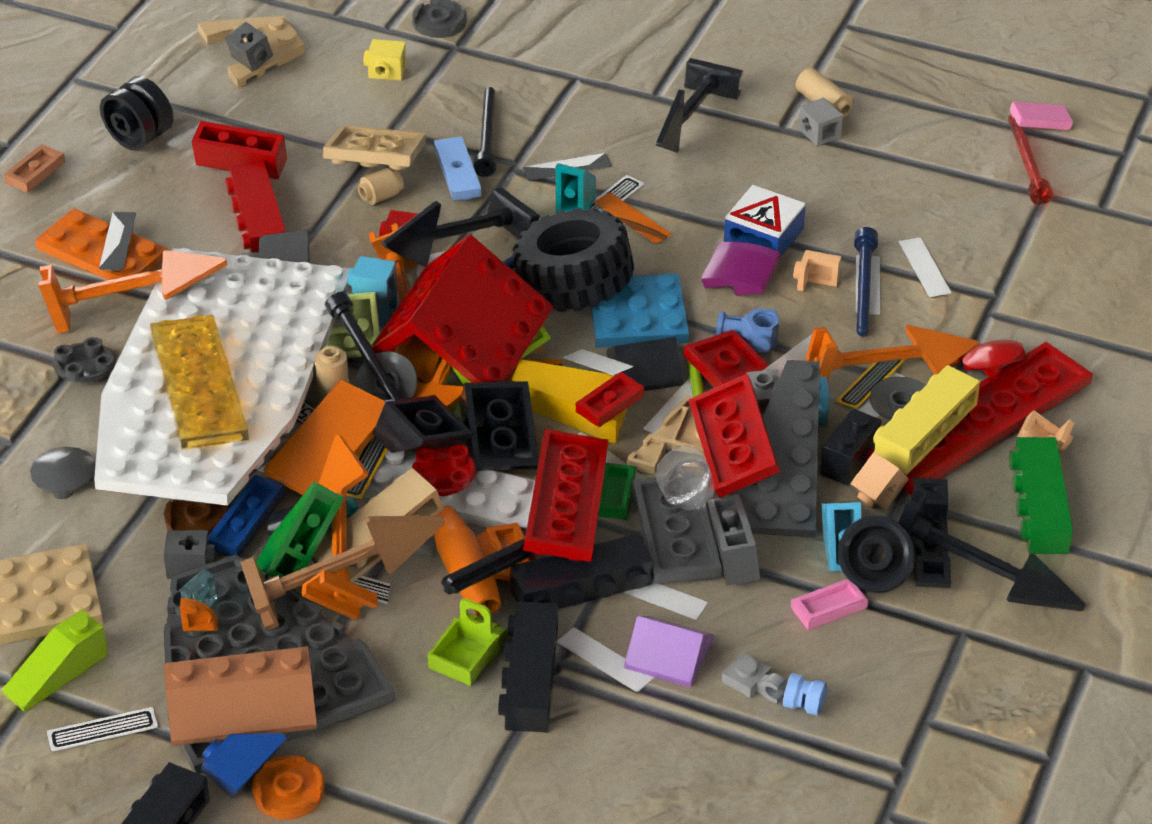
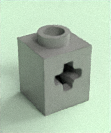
(820, 121)

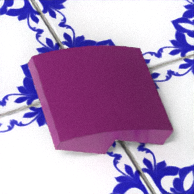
(742, 266)

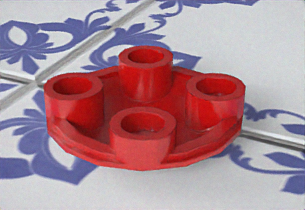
(993, 355)
(446, 468)

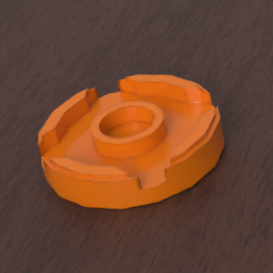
(288, 787)

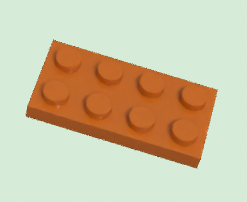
(81, 242)

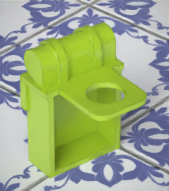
(467, 644)

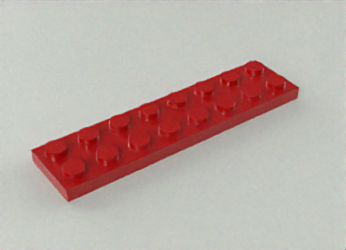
(1002, 406)

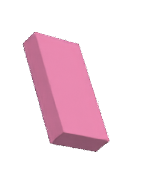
(1041, 115)
(829, 604)

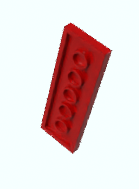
(566, 496)

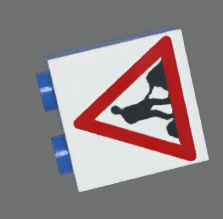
(765, 219)

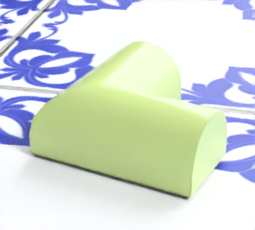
(366, 316)

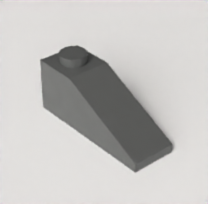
(734, 540)

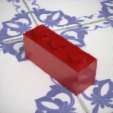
(227, 145)

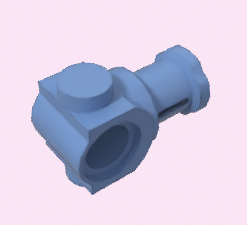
(757, 328)

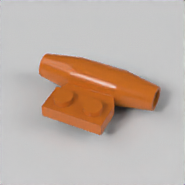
(461, 547)

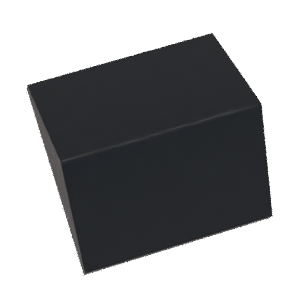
(653, 362)

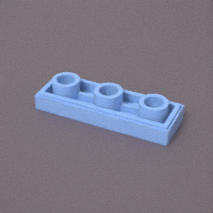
(457, 168)

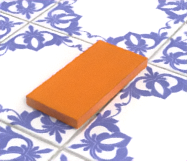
(342, 412)

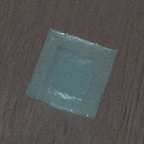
(200, 588)

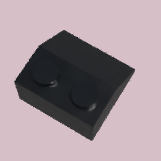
(418, 424)

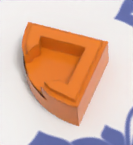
(197, 616)

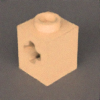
(878, 482)

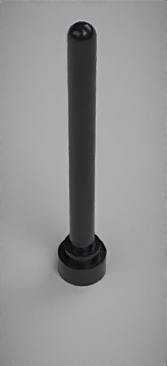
(485, 161)
(340, 306)

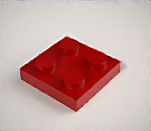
(723, 357)

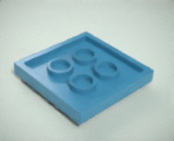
(643, 311)

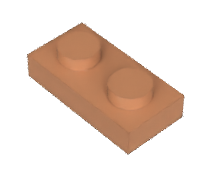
(34, 168)

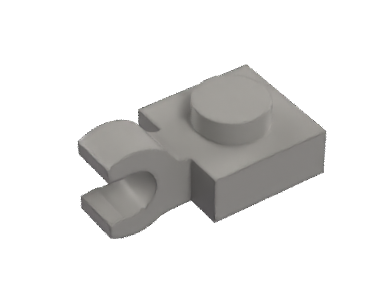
(752, 676)

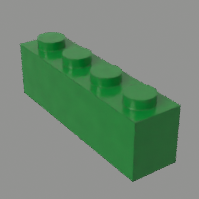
(1041, 495)

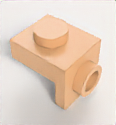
(818, 269)
(1038, 426)

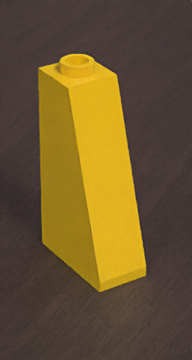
(556, 391)

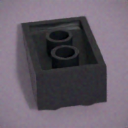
(500, 424)

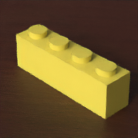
(926, 418)

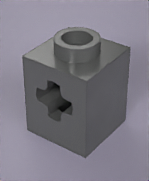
(253, 51)
(187, 551)

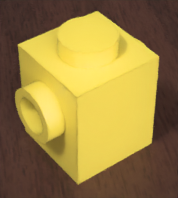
(385, 59)

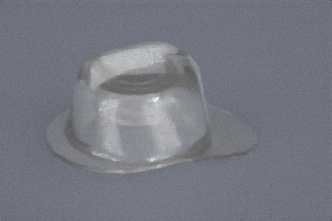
(685, 478)

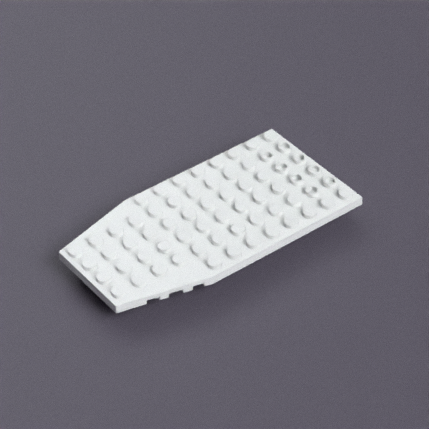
(270, 331)

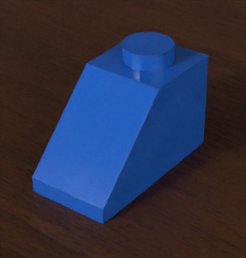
(239, 758)

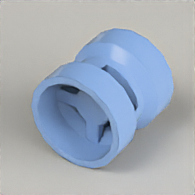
(805, 694)

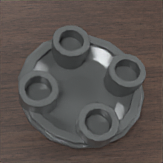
(83, 360)
(63, 470)

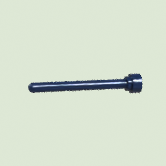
(865, 242)

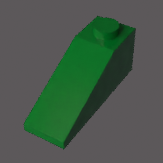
(300, 532)

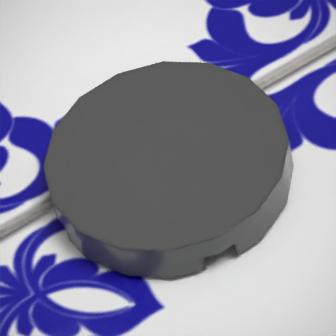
(439, 18)

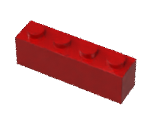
(254, 202)

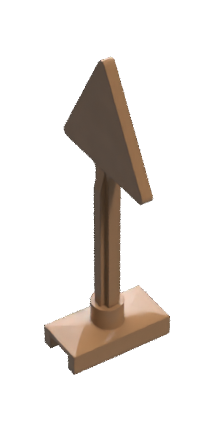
(393, 539)

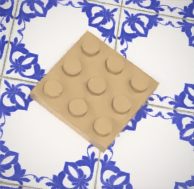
(374, 146)
(44, 591)

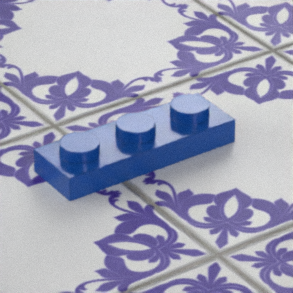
(246, 515)

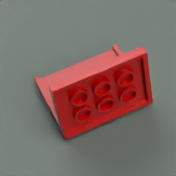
(469, 313)

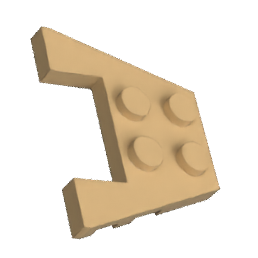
(280, 34)
(676, 431)

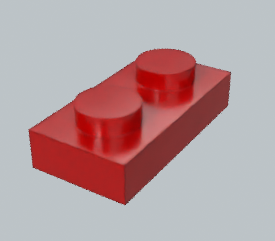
(609, 399)

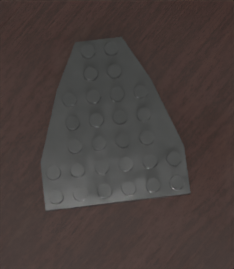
(342, 670)

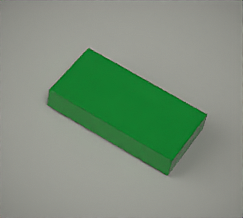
(616, 491)

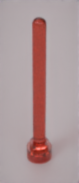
(1039, 188)

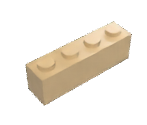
(404, 497)

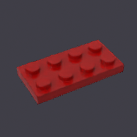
(734, 435)

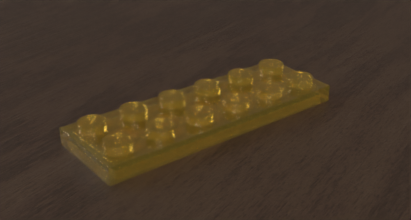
(198, 382)

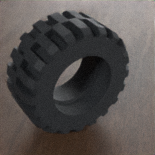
(575, 258)

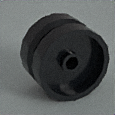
(136, 113)

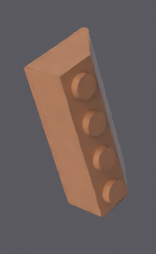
(239, 695)

